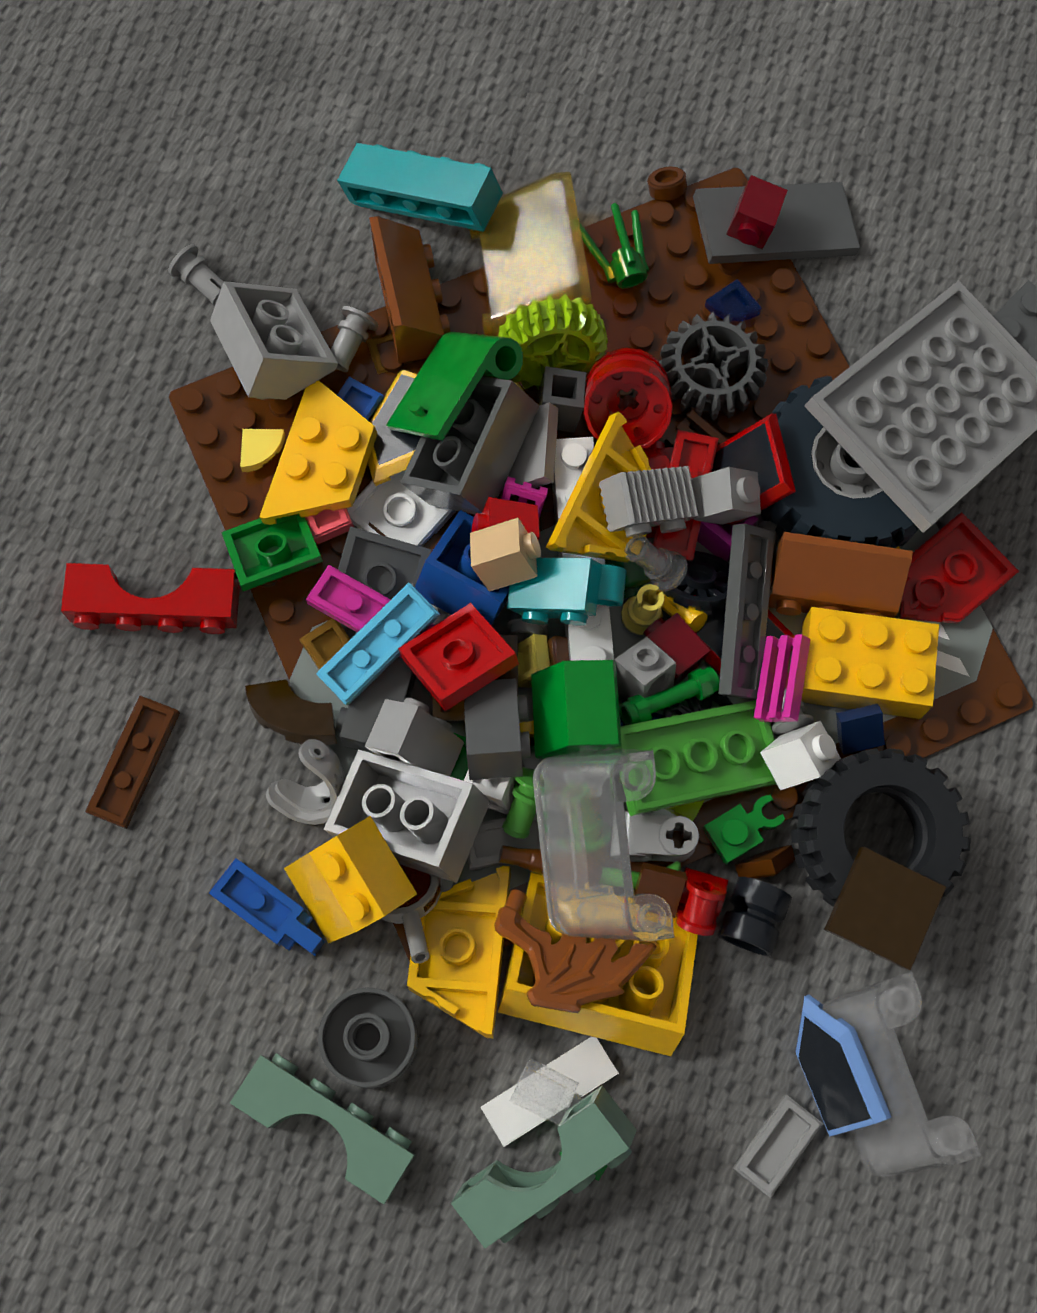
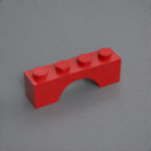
(204, 600)

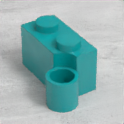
(567, 590)

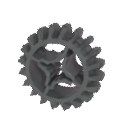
(724, 349)

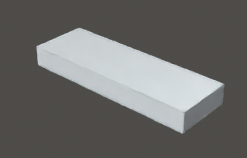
(584, 1063)

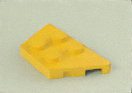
(320, 458)
(583, 521)
(464, 952)

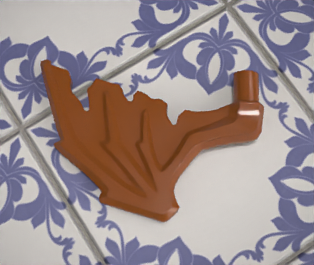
(569, 970)

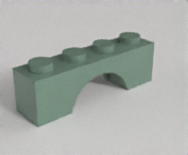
(373, 1158)
(503, 1198)

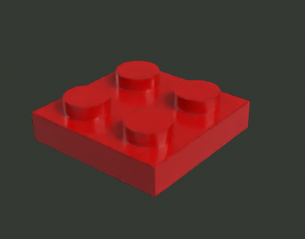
(458, 656)

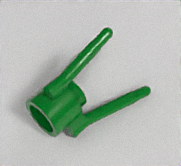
(628, 265)

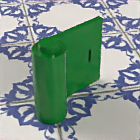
(449, 380)

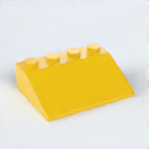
(645, 1017)

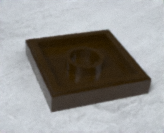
(885, 908)

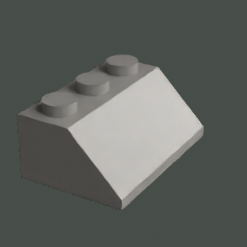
(270, 339)

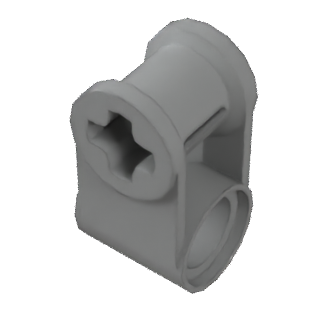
(648, 837)

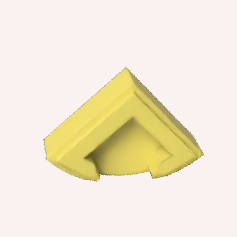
(260, 447)

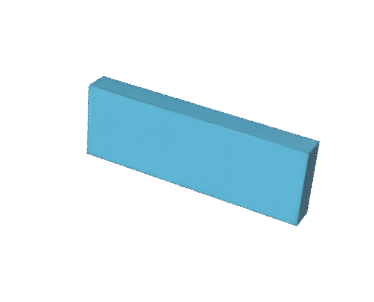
(377, 644)

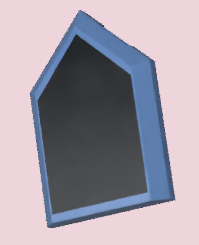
(838, 1071)

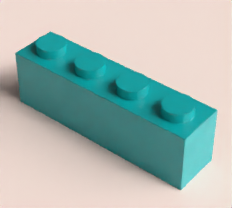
(421, 186)

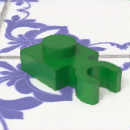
(738, 832)

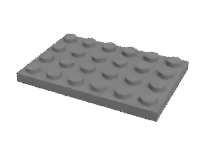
(934, 405)

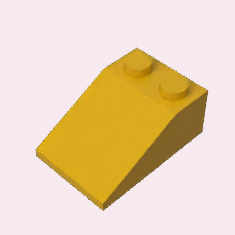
(350, 881)

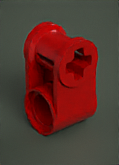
(701, 902)

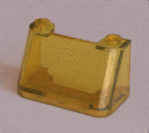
(533, 249)

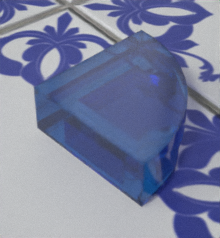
(735, 301)

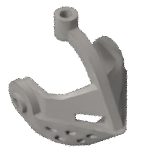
(307, 803)

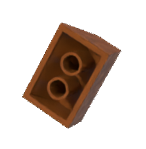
(408, 288)
(837, 576)

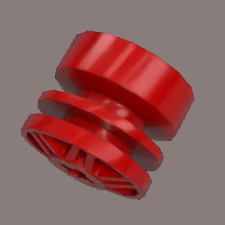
(646, 413)

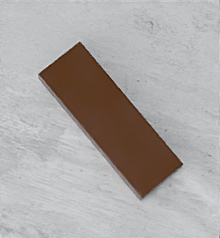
(132, 762)

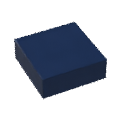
(860, 729)

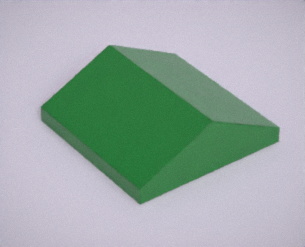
(270, 551)
(575, 708)

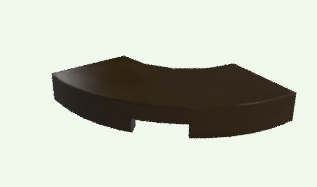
(289, 715)

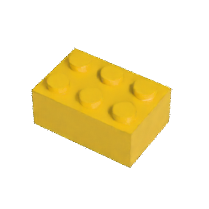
(870, 661)

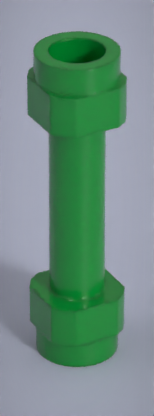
(700, 683)

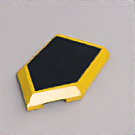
(391, 448)

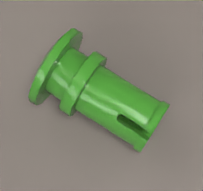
(523, 806)

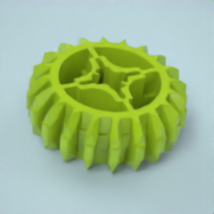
(555, 335)

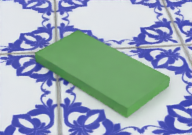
(701, 755)

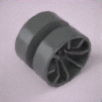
(368, 1038)

